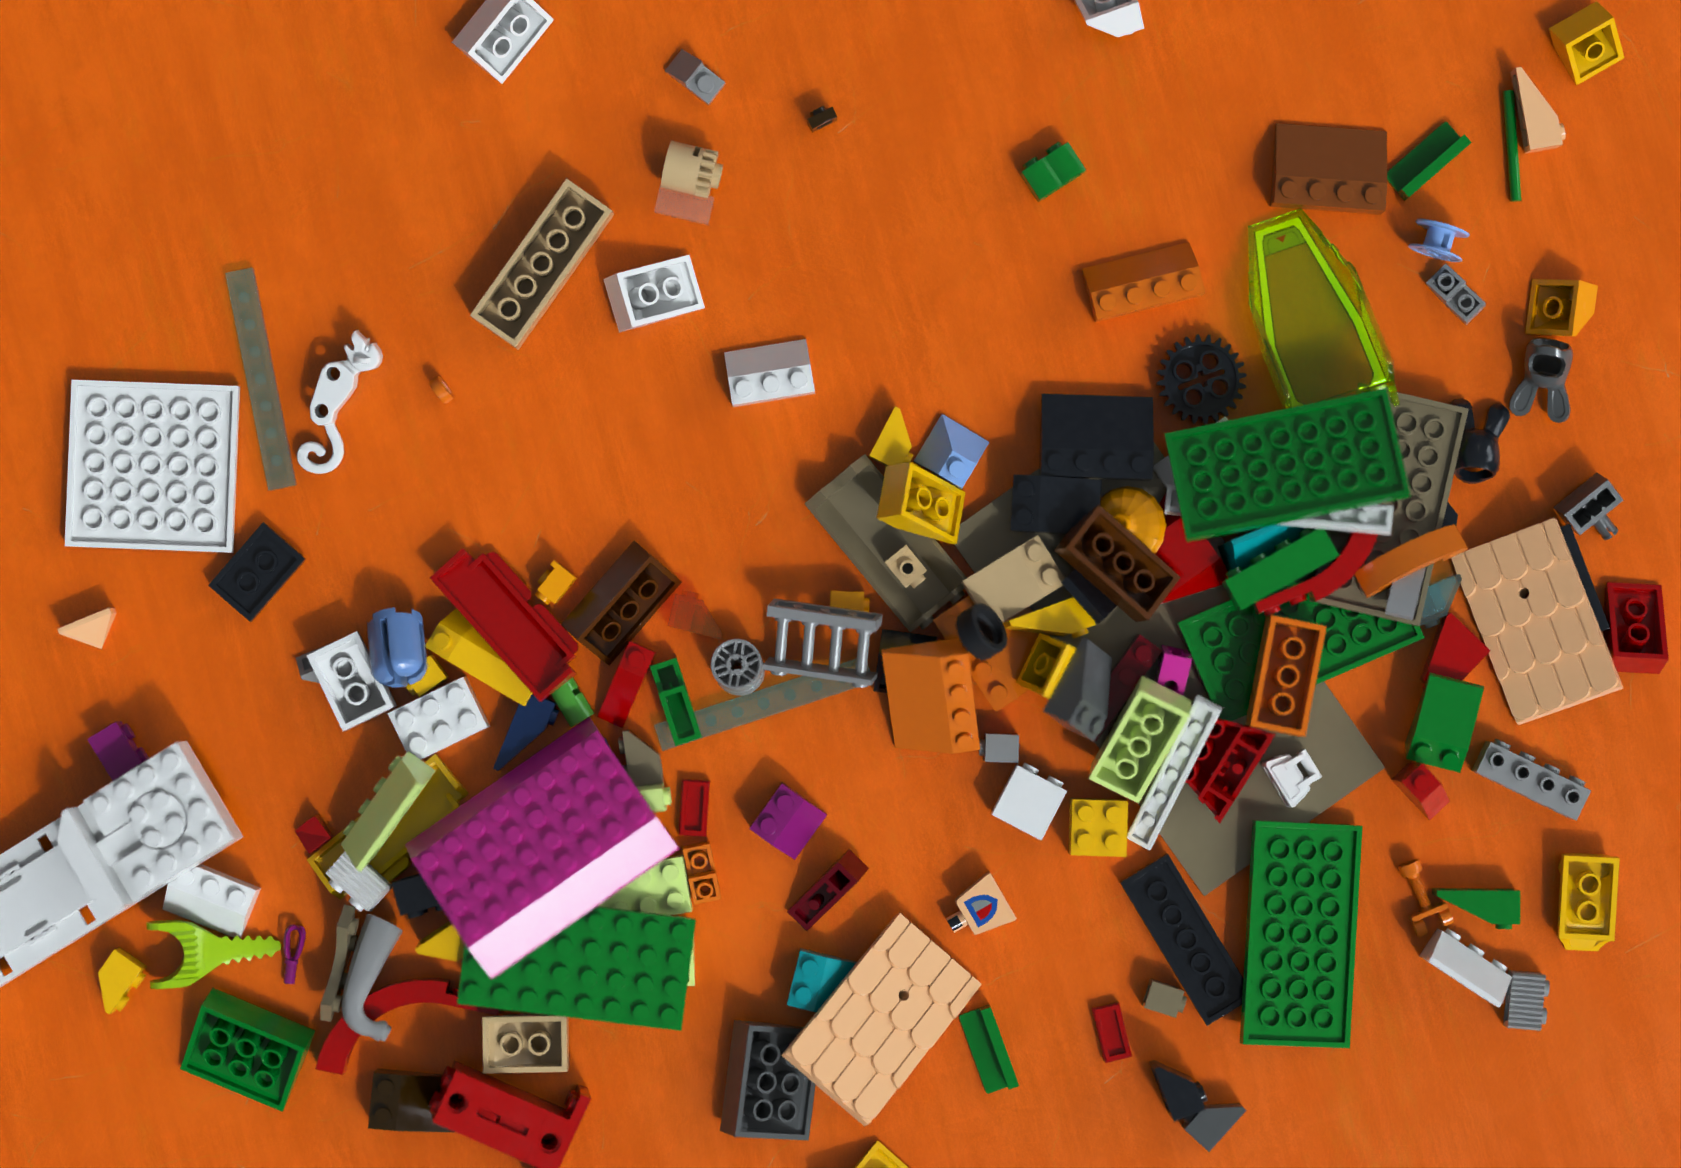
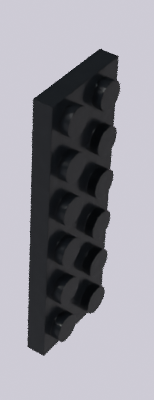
(1185, 938)

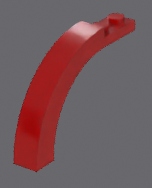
(1332, 578)
(342, 1039)

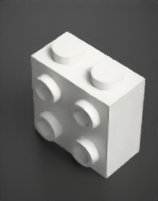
(1029, 800)

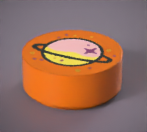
(441, 389)

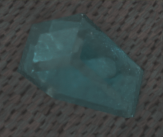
(1439, 599)

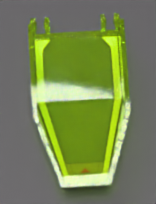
(1313, 315)

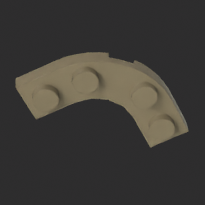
(345, 943)

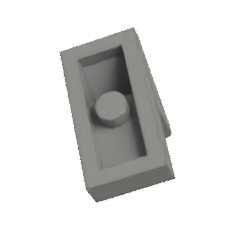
(695, 76)

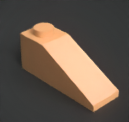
(1537, 119)

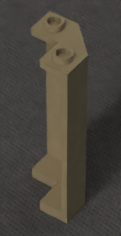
(849, 514)

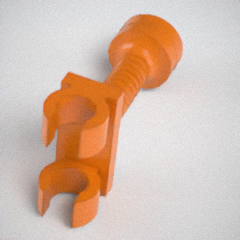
(1411, 870)

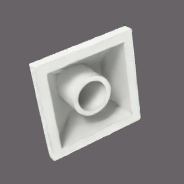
(1112, 16)

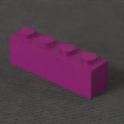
(117, 749)

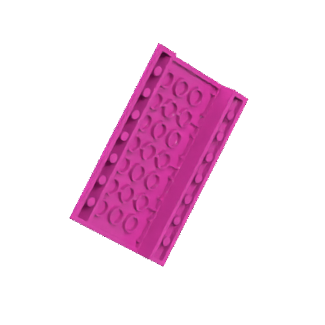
(540, 848)

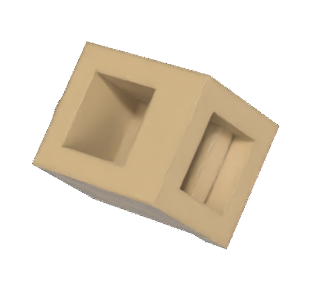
(902, 557)

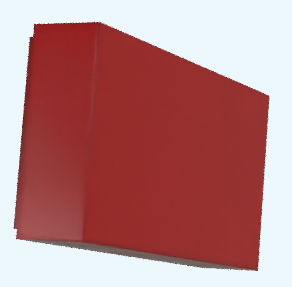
(694, 807)
(1111, 1032)

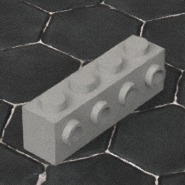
(1531, 780)

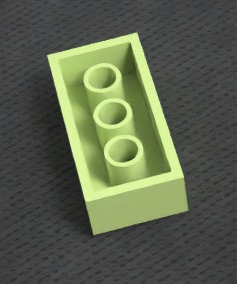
(1140, 739)
(659, 890)

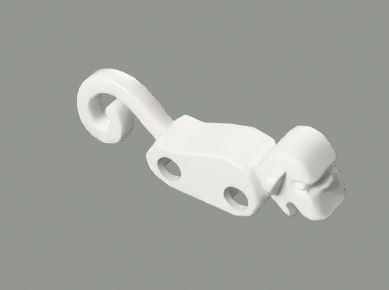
(334, 395)

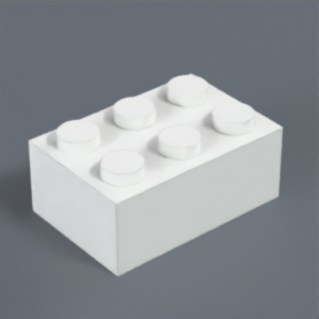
(439, 719)

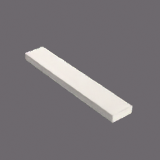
(1173, 773)

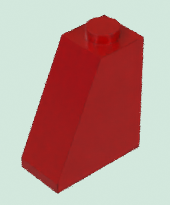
(1453, 650)
(1421, 788)

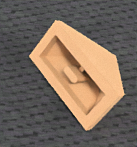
(91, 629)

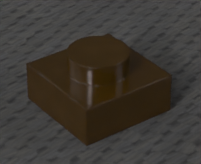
(821, 117)

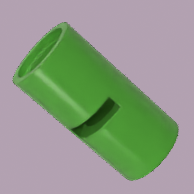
(572, 703)

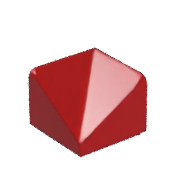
(313, 834)

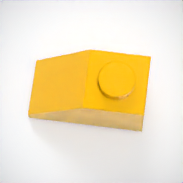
(893, 442)

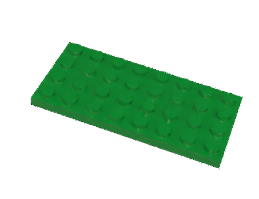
(1287, 465)
(1228, 642)
(1301, 934)
(599, 969)

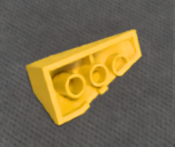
(465, 648)

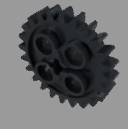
(1192, 355)

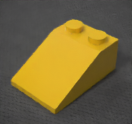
(920, 503)

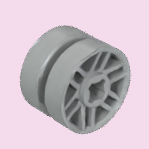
(737, 653)

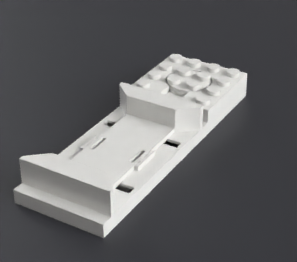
(109, 855)

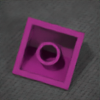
(788, 821)

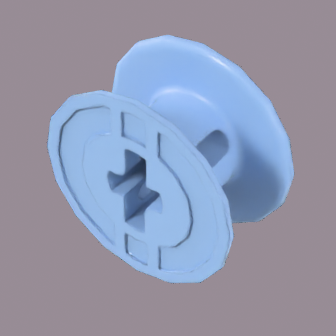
(1438, 240)

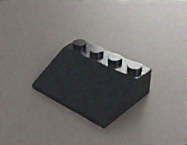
(1096, 437)

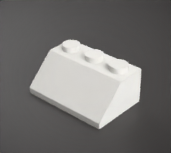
(502, 34)
(769, 373)
(212, 899)
(1467, 966)

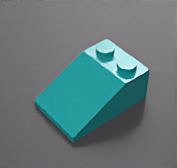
(816, 979)

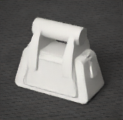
(1288, 778)

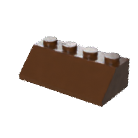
(1117, 564)
(621, 603)

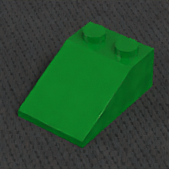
(1444, 722)

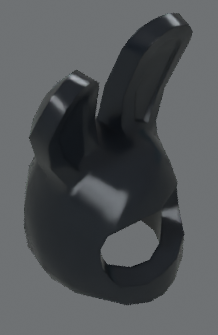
(1478, 446)

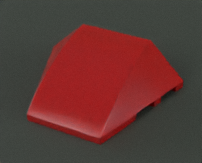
(1193, 561)
(1227, 764)

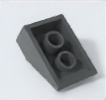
(1083, 691)

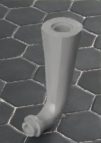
(370, 954)

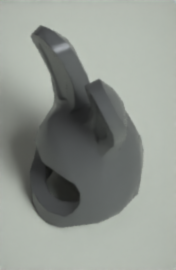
(1547, 367)

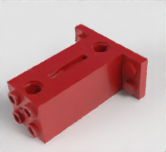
(508, 1116)

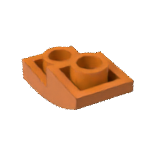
(701, 872)

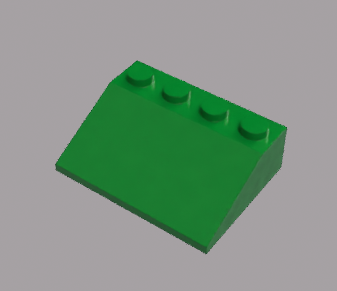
(247, 1049)

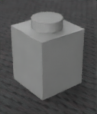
(1000, 748)

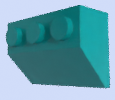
(1243, 549)

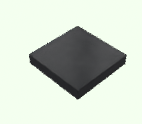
(1088, 596)

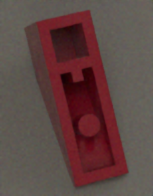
(828, 889)

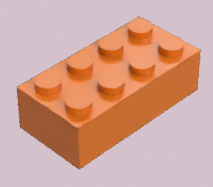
(1285, 676)

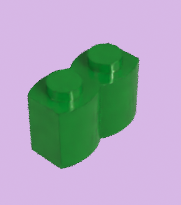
(1052, 171)

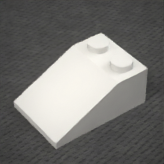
(653, 293)
(347, 681)

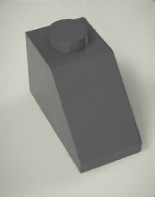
(1212, 1123)

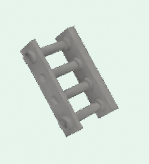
(838, 620)

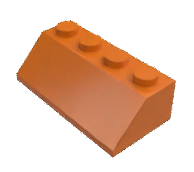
(1143, 282)

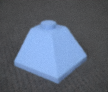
(951, 451)

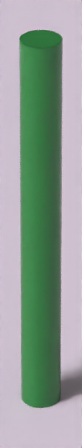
(1512, 146)

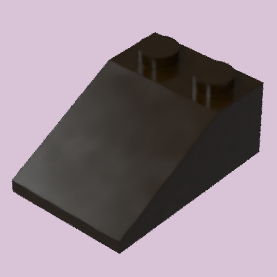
(402, 1101)

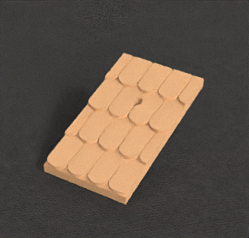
(1544, 645)
(881, 1019)

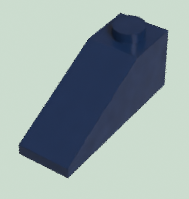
(526, 727)

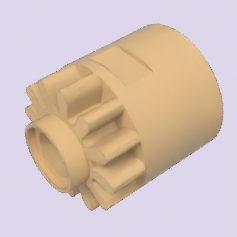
(691, 169)

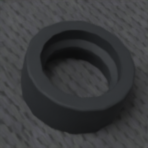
(985, 643)

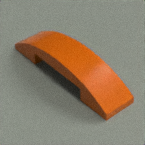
(1409, 558)

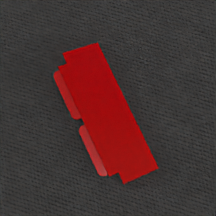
(499, 610)

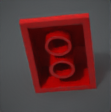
(1636, 627)

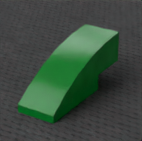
(676, 701)

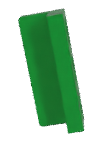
(1426, 160)
(988, 1049)

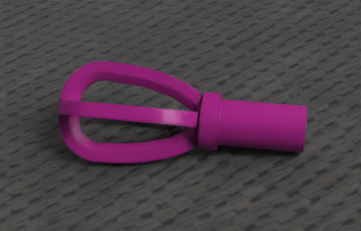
(291, 962)

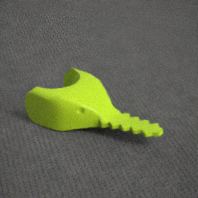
(206, 951)

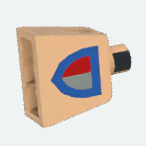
(981, 907)

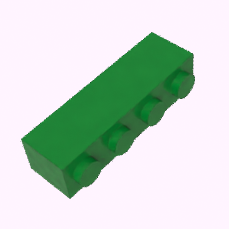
(1280, 568)

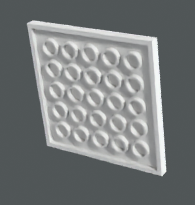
(152, 466)

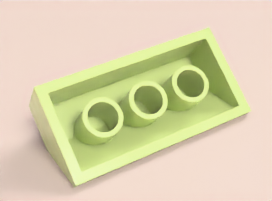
(386, 809)

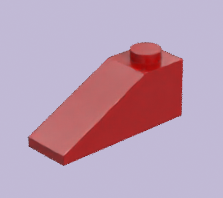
(626, 684)

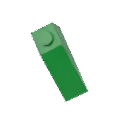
(1492, 905)

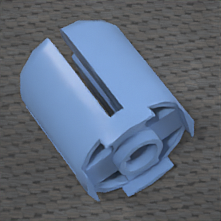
(397, 647)

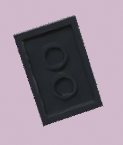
(257, 572)

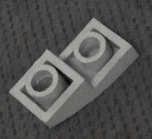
(1455, 294)
(1405, 595)

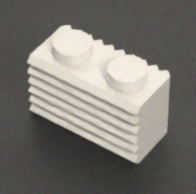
(364, 887)

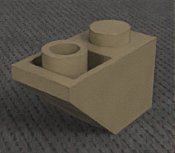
(642, 761)

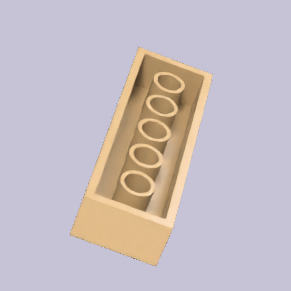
(542, 264)

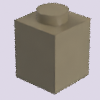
(1164, 998)

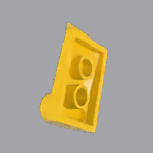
(1587, 900)

